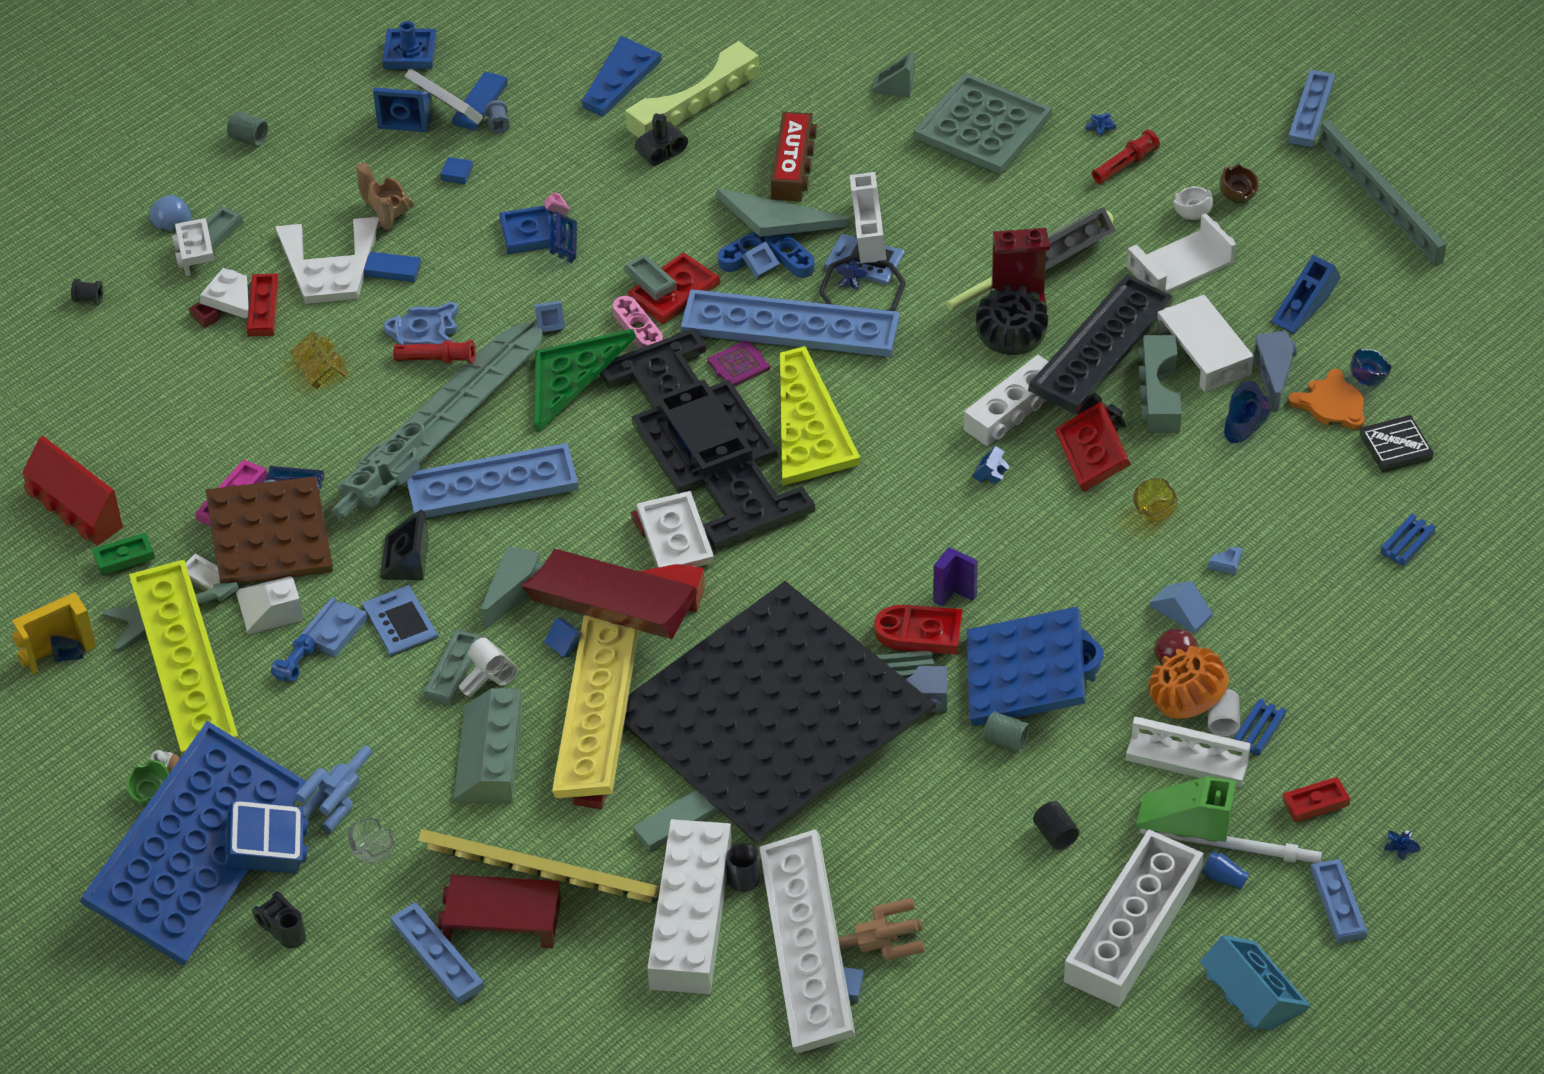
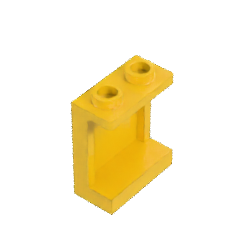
(61, 618)

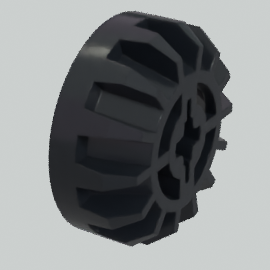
(1008, 325)

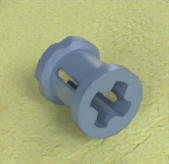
(498, 121)

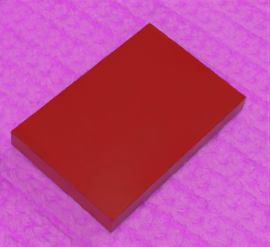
(687, 275)
(1092, 446)

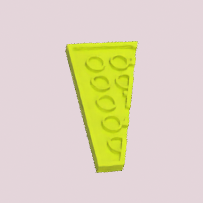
(811, 427)

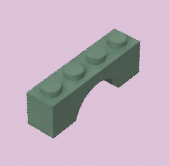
(1161, 406)

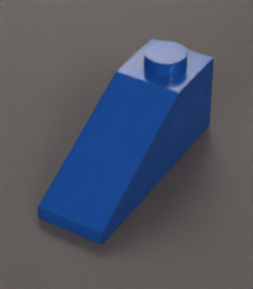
(1307, 294)

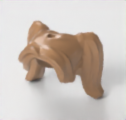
(386, 198)

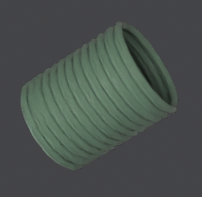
(247, 128)
(1006, 732)

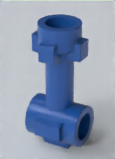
(289, 669)

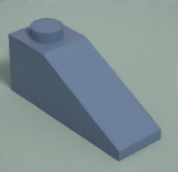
(1274, 360)

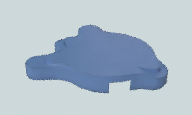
(423, 325)

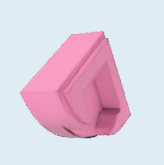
(556, 203)

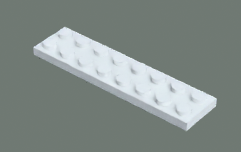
(806, 942)

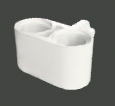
(490, 664)

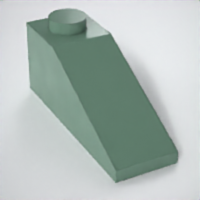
(506, 588)

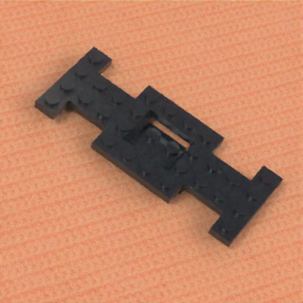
(718, 432)

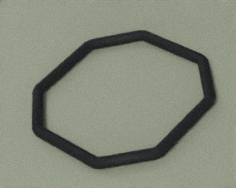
(856, 256)

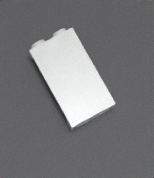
(1184, 259)
(1207, 341)

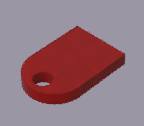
(919, 628)

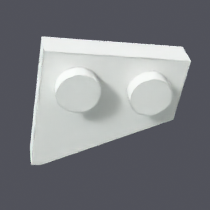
(227, 293)

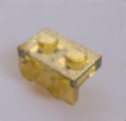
(318, 359)

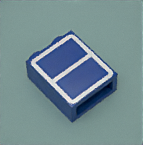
(265, 836)

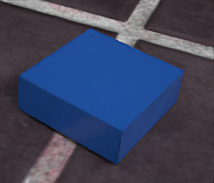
(456, 170)
(563, 637)

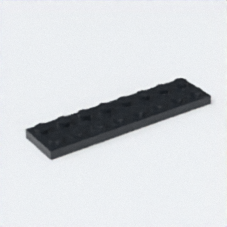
(1100, 344)

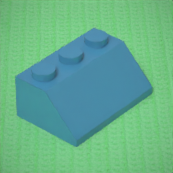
(1253, 983)

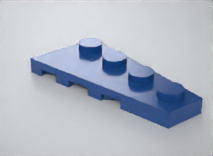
(619, 75)

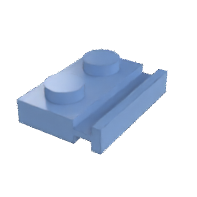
(335, 626)

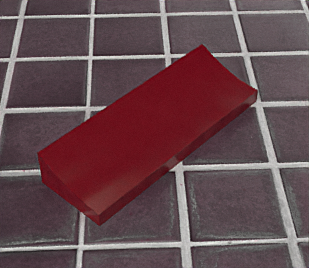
(611, 593)

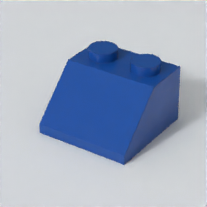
(403, 109)

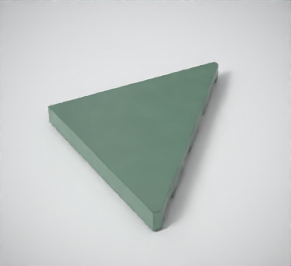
(774, 217)

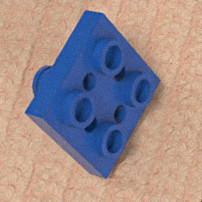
(409, 47)

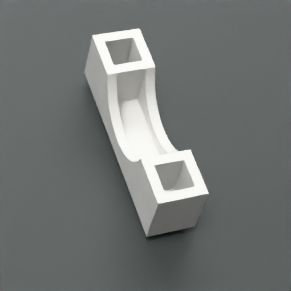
(867, 217)

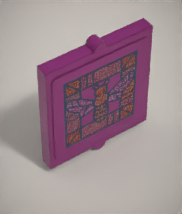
(738, 363)

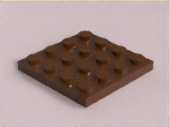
(268, 530)

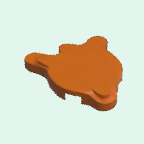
(1332, 401)

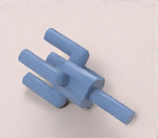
(332, 789)

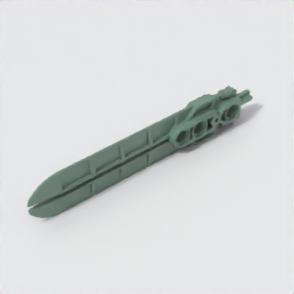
(402, 452)

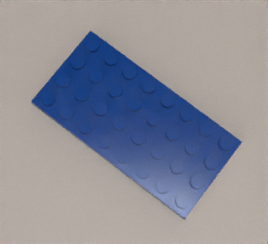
(170, 867)

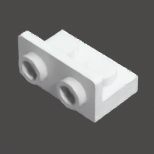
(193, 243)

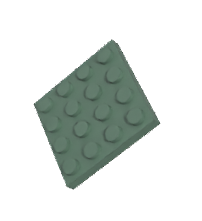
(982, 123)

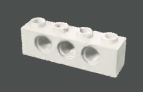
(1004, 405)

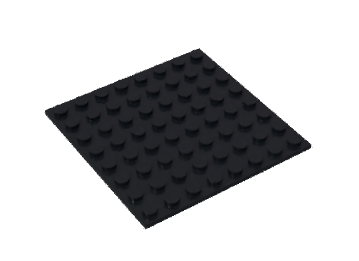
(772, 710)

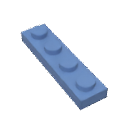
(1311, 108)
(437, 953)

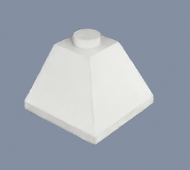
(269, 605)

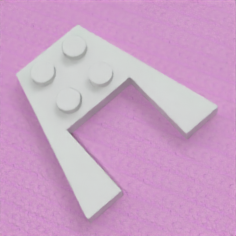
(329, 277)

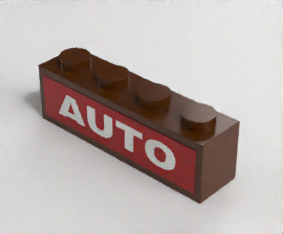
(792, 156)

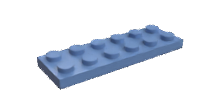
(493, 481)

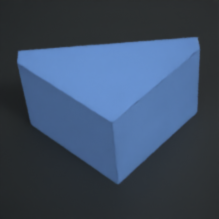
(1183, 605)

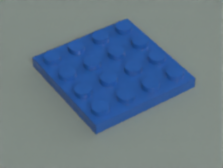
(1026, 665)

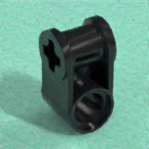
(281, 921)

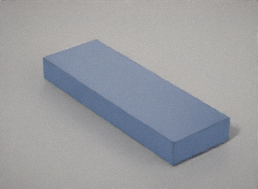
(1338, 901)

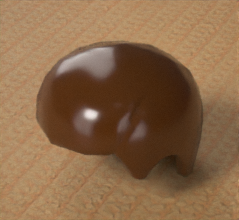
(1238, 183)

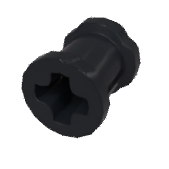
(87, 291)

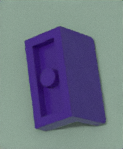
(955, 574)

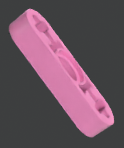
(636, 314)

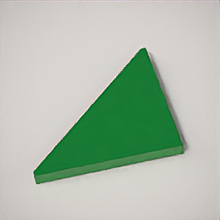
(569, 368)

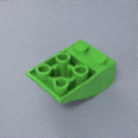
(1190, 809)

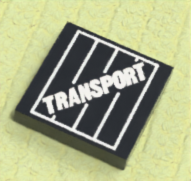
(1396, 443)

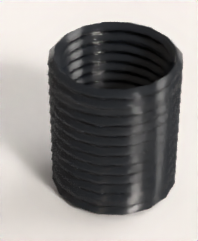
(1056, 825)
(743, 856)

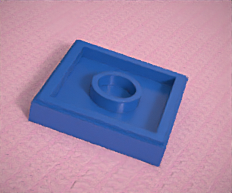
(526, 229)

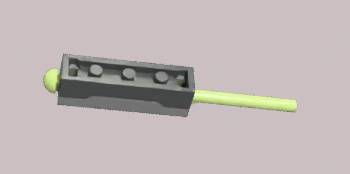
(1063, 243)

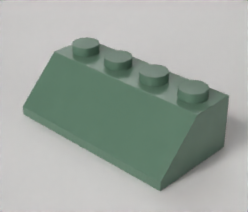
(489, 748)

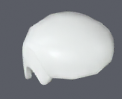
(1193, 202)

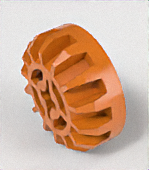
(1195, 683)

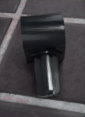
(661, 142)

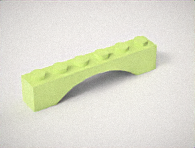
(733, 69)

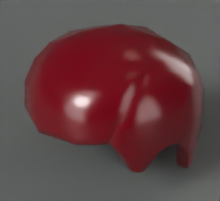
(1172, 640)

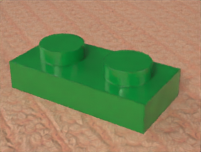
(123, 554)

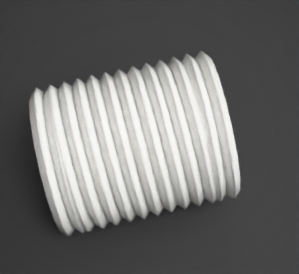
(1225, 715)

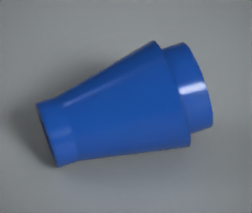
(1223, 870)

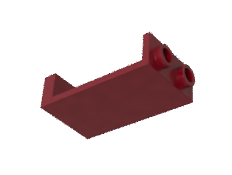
(1020, 261)
(501, 906)

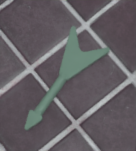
(132, 616)

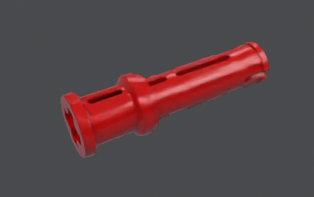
(1134, 151)
(447, 351)

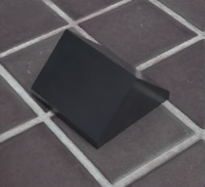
(406, 550)

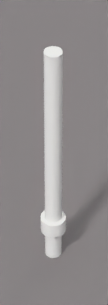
(1289, 852)

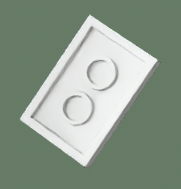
(675, 531)

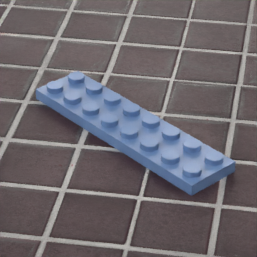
(791, 323)

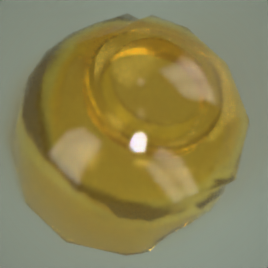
(1155, 499)

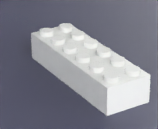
(689, 907)
(1133, 918)

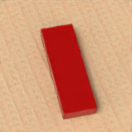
(263, 305)

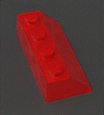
(71, 492)

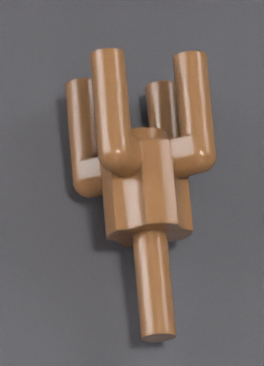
(881, 933)

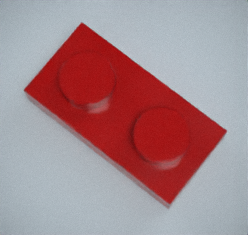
(1316, 799)

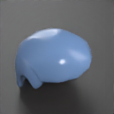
(168, 212)

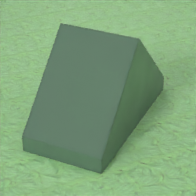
(896, 78)

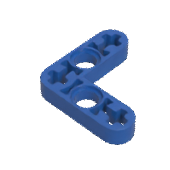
(731, 258)

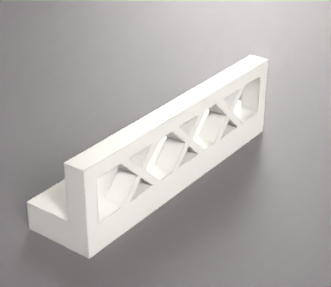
(1187, 756)

